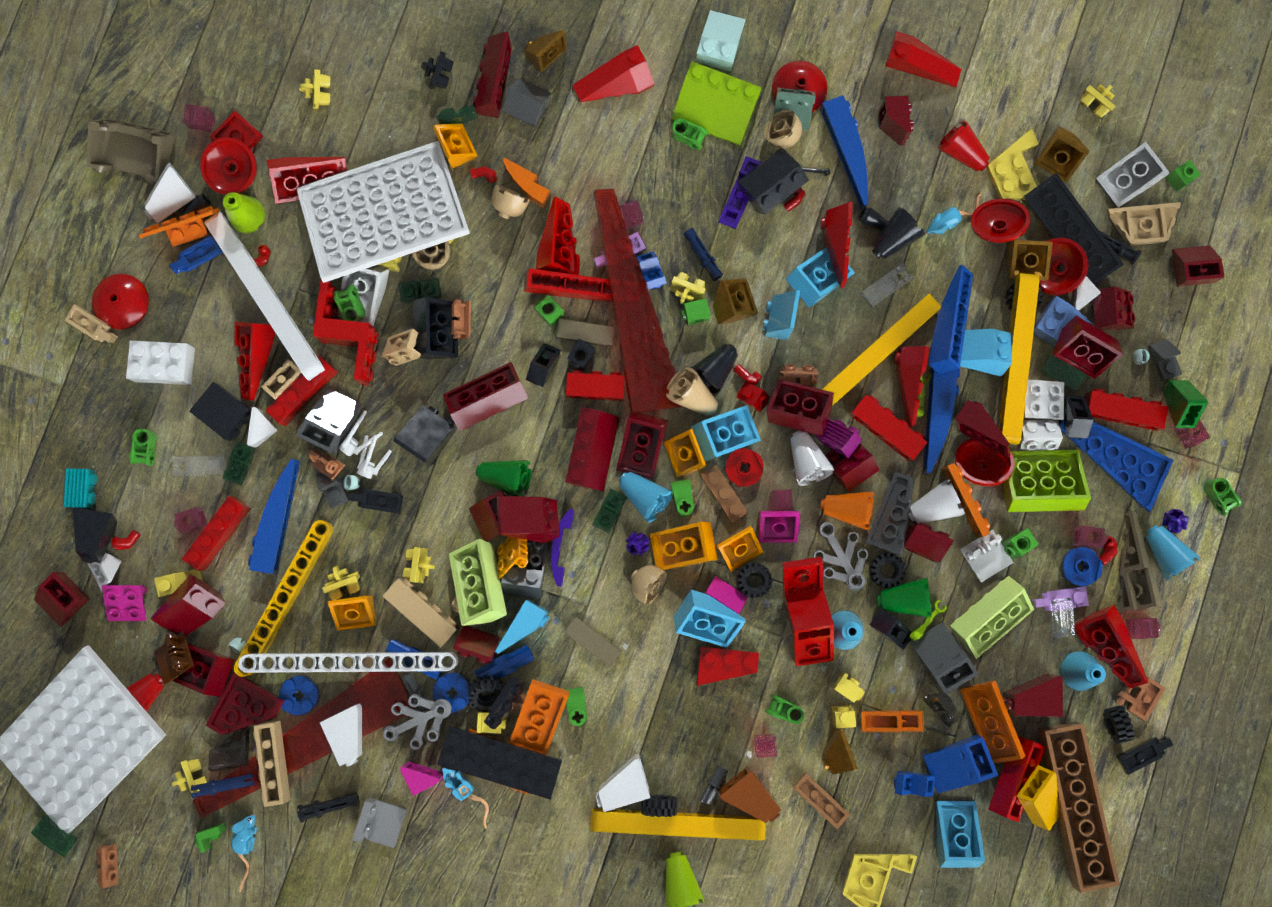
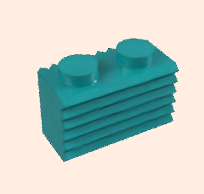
(79, 488)

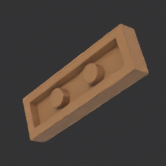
(724, 493)
(821, 800)

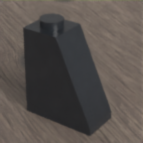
(92, 533)

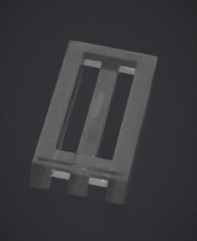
(1070, 617)

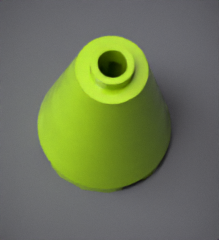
(243, 212)
(681, 884)

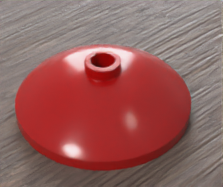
(804, 71)
(217, 164)
(1000, 220)
(1075, 263)
(130, 304)
(995, 467)

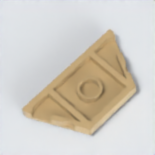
(1144, 223)

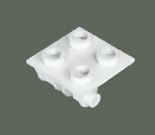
(1044, 400)
(986, 556)

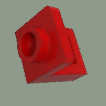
(753, 396)

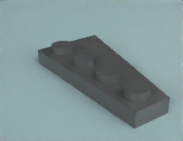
(892, 518)

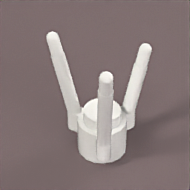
(350, 444)
(367, 468)

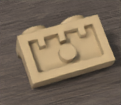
(400, 348)

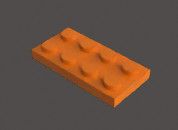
(971, 508)
(539, 716)
(992, 721)

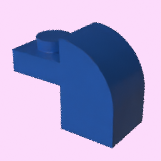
(651, 270)
(914, 783)

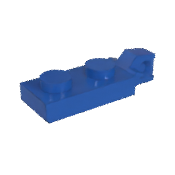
(196, 255)

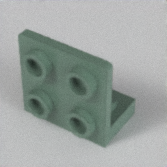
(798, 102)

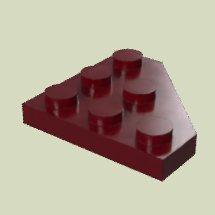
(243, 706)

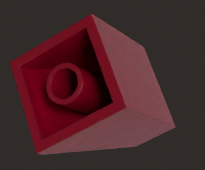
(1036, 697)

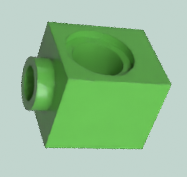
(1183, 175)
(696, 312)
(553, 317)
(1025, 540)

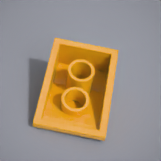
(683, 546)

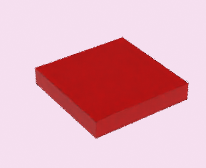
(238, 128)

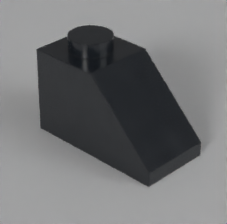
(542, 365)
(1077, 417)
(891, 629)

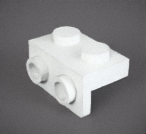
(1041, 435)

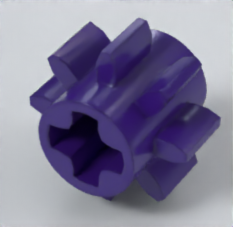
(1175, 521)
(637, 544)

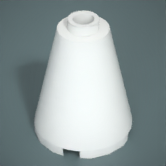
(808, 459)
(937, 504)

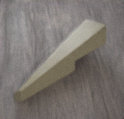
(1138, 583)

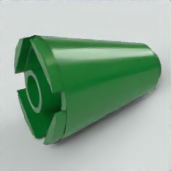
(507, 476)
(907, 598)

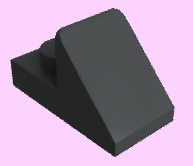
(1165, 359)
(332, 490)

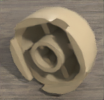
(783, 129)
(508, 202)
(433, 257)
(646, 583)

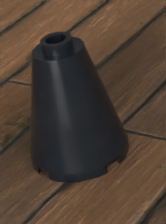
(897, 234)
(716, 367)

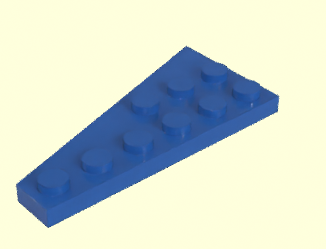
(1128, 463)

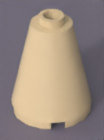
(691, 392)

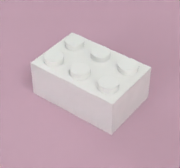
(160, 362)

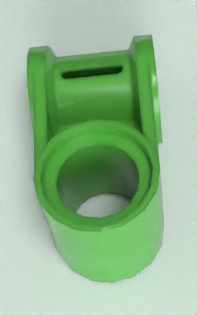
(690, 134)
(349, 303)
(142, 448)
(682, 494)
(1224, 498)
(576, 702)
(783, 709)

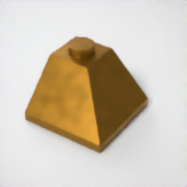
(546, 49)
(1062, 154)
(1028, 258)
(734, 301)
(837, 753)

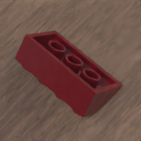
(493, 75)
(485, 396)
(592, 449)

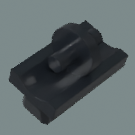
(442, 63)

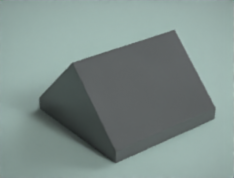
(525, 102)

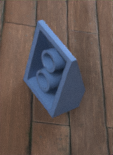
(1054, 318)

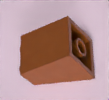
(750, 796)

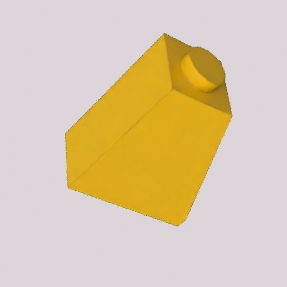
(1040, 798)

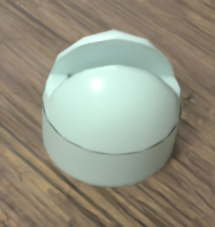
(1137, 356)
(351, 482)
(236, 645)

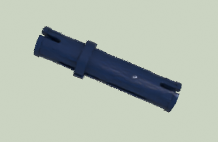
(706, 260)
(214, 787)

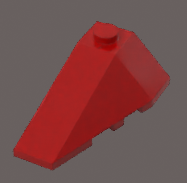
(917, 58)
(618, 76)
(293, 172)
(835, 233)
(557, 243)
(254, 349)
(909, 368)
(1110, 640)

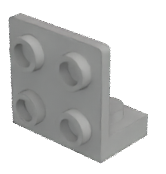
(379, 822)

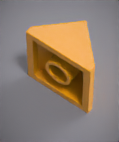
(455, 143)
(685, 453)
(740, 548)
(353, 612)

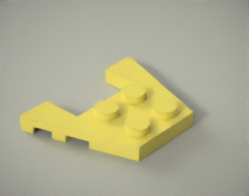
(1010, 171)
(870, 874)

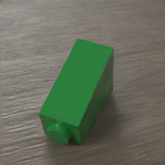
(1184, 403)

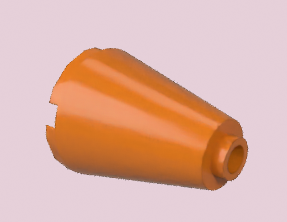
(850, 508)

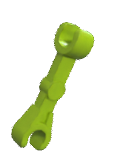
(922, 395)
(919, 631)

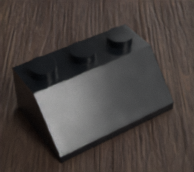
(773, 181)
(434, 326)

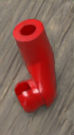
(485, 172)
(796, 200)
(263, 256)
(746, 376)
(125, 543)
(1110, 550)

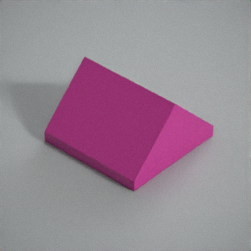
(778, 526)
(726, 594)
(420, 777)

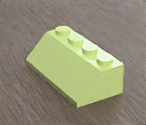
(477, 583)
(992, 617)

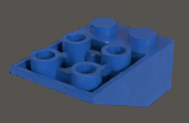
(960, 764)

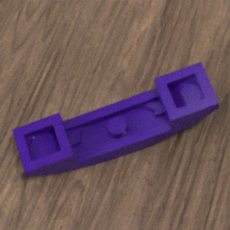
(737, 200)
(558, 572)

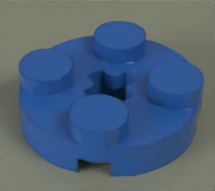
(1090, 560)
(459, 683)
(307, 687)

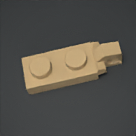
(90, 324)

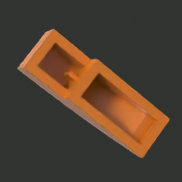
(527, 183)
(892, 721)

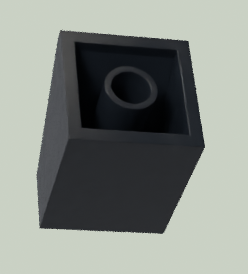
(426, 434)

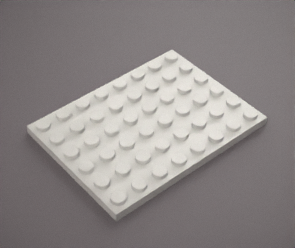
(381, 211)
(78, 740)

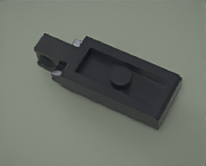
(378, 500)
(504, 702)
(1143, 754)

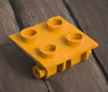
(511, 552)

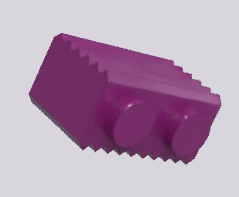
(840, 438)

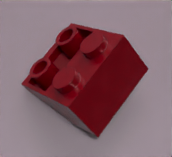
(895, 118)
(1197, 266)
(1114, 309)
(853, 470)
(486, 516)
(926, 542)
(60, 597)
(477, 643)

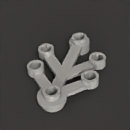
(843, 559)
(419, 718)

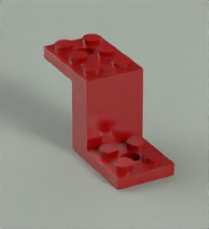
(345, 333)
(808, 611)

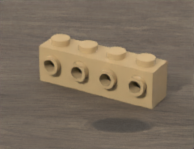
(421, 612)
(271, 763)

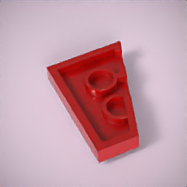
(724, 664)

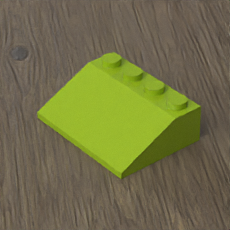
(717, 102)
(1046, 482)

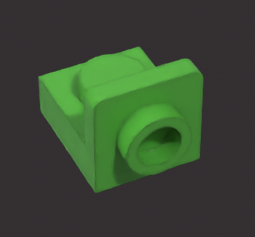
(209, 834)

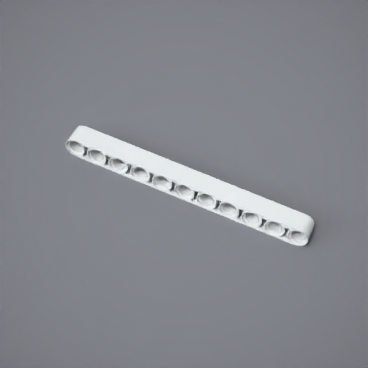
(264, 296)
(339, 665)

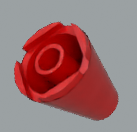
(965, 147)
(146, 690)

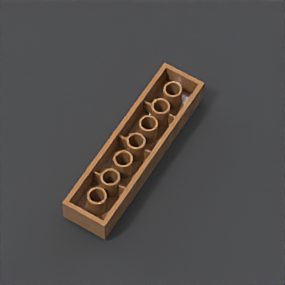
(1080, 807)

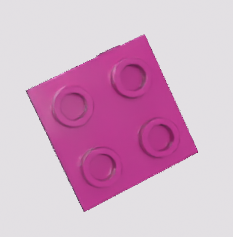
(124, 602)

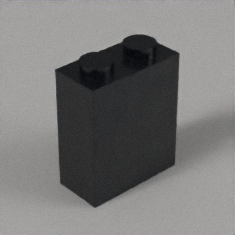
(221, 411)

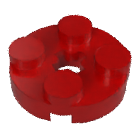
(748, 457)

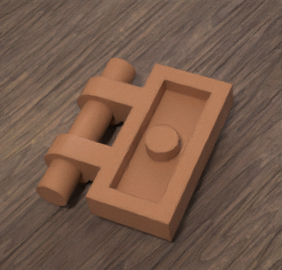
(1144, 700)

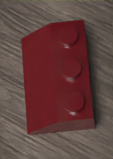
(1086, 347)
(800, 407)

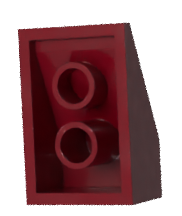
(979, 426)
(642, 444)
(528, 518)
(189, 607)
(208, 673)

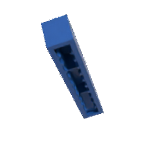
(848, 145)
(951, 324)
(939, 414)
(273, 524)

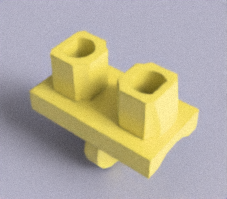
(319, 80)
(1104, 104)
(687, 290)
(420, 565)
(333, 587)
(188, 768)

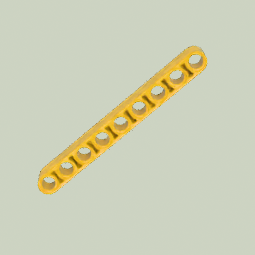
(1021, 341)
(883, 347)
(286, 587)
(680, 825)

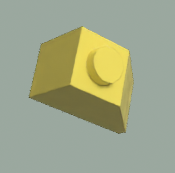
(168, 584)

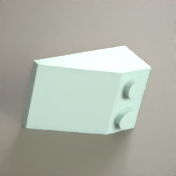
(720, 40)

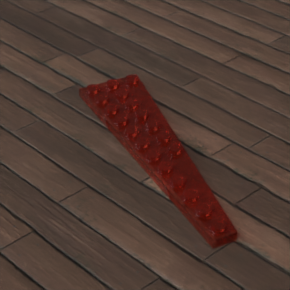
(638, 330)
(307, 740)

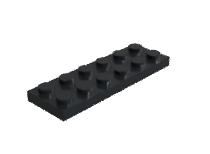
(1067, 219)
(499, 762)

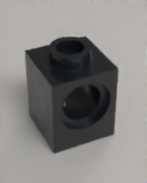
(581, 346)

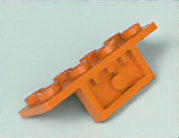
(184, 230)

